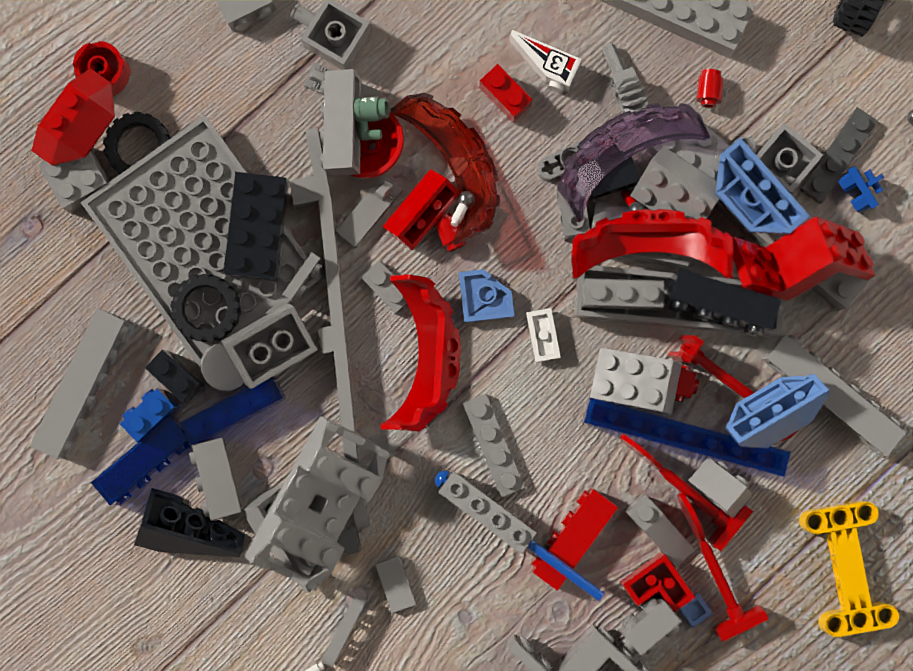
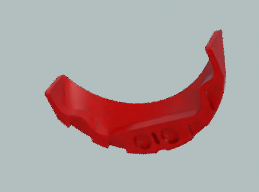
(652, 232)
(437, 354)

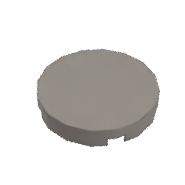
(219, 369)

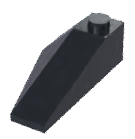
(178, 528)

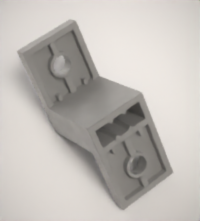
(585, 655)

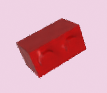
(505, 93)

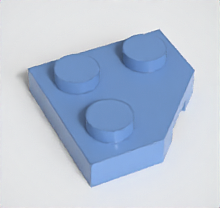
(484, 297)

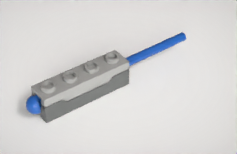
(504, 525)

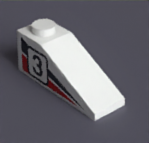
(550, 63)

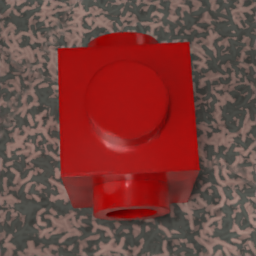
(686, 385)

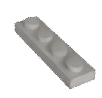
(493, 445)

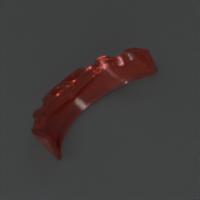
(464, 154)

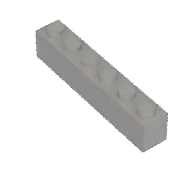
(80, 384)
(844, 401)

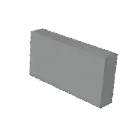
(395, 584)

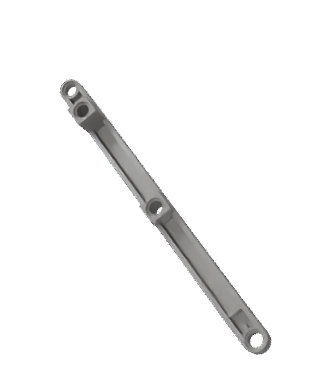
(333, 339)

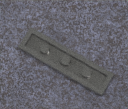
(838, 155)

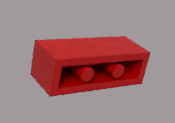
(421, 209)

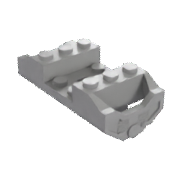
(316, 505)

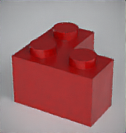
(660, 577)

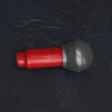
(632, 203)

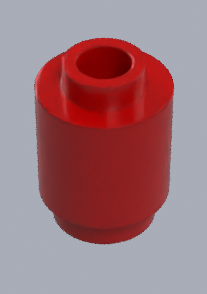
(710, 88)
(447, 232)

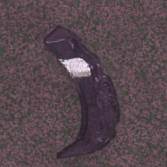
(618, 141)

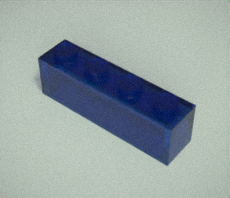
(232, 411)
(142, 461)

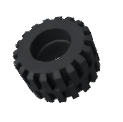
(856, 15)

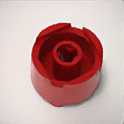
(104, 56)

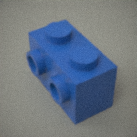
(149, 414)

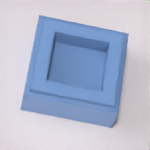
(695, 611)

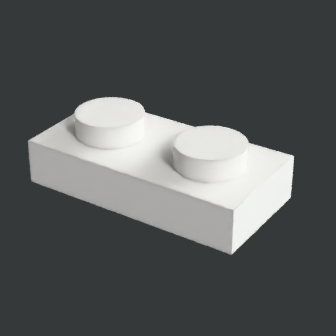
(543, 335)

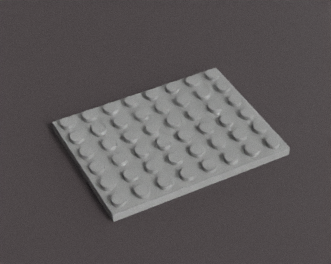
(173, 223)

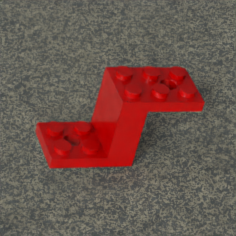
(802, 259)

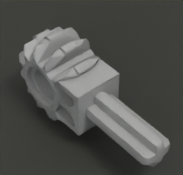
(624, 82)

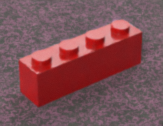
(575, 536)

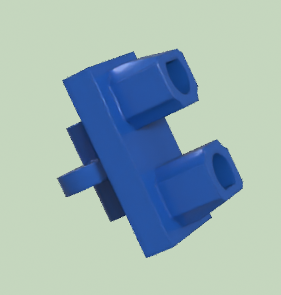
(854, 179)

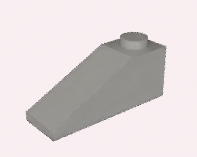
(659, 530)

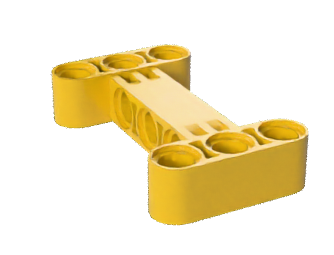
(849, 569)

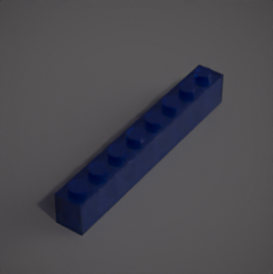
(684, 437)

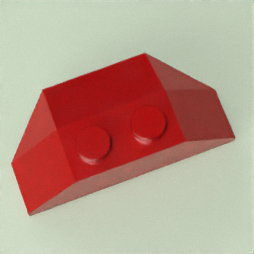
(75, 120)

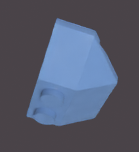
(755, 193)
(777, 410)

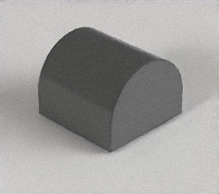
(350, 540)

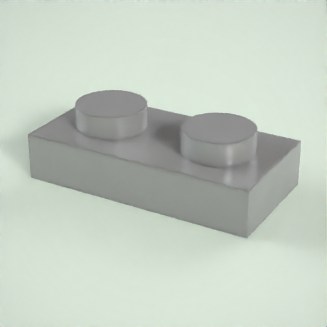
(309, 269)
(379, 281)

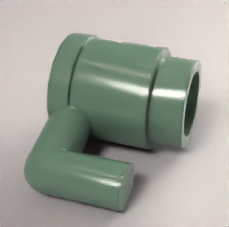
(370, 110)

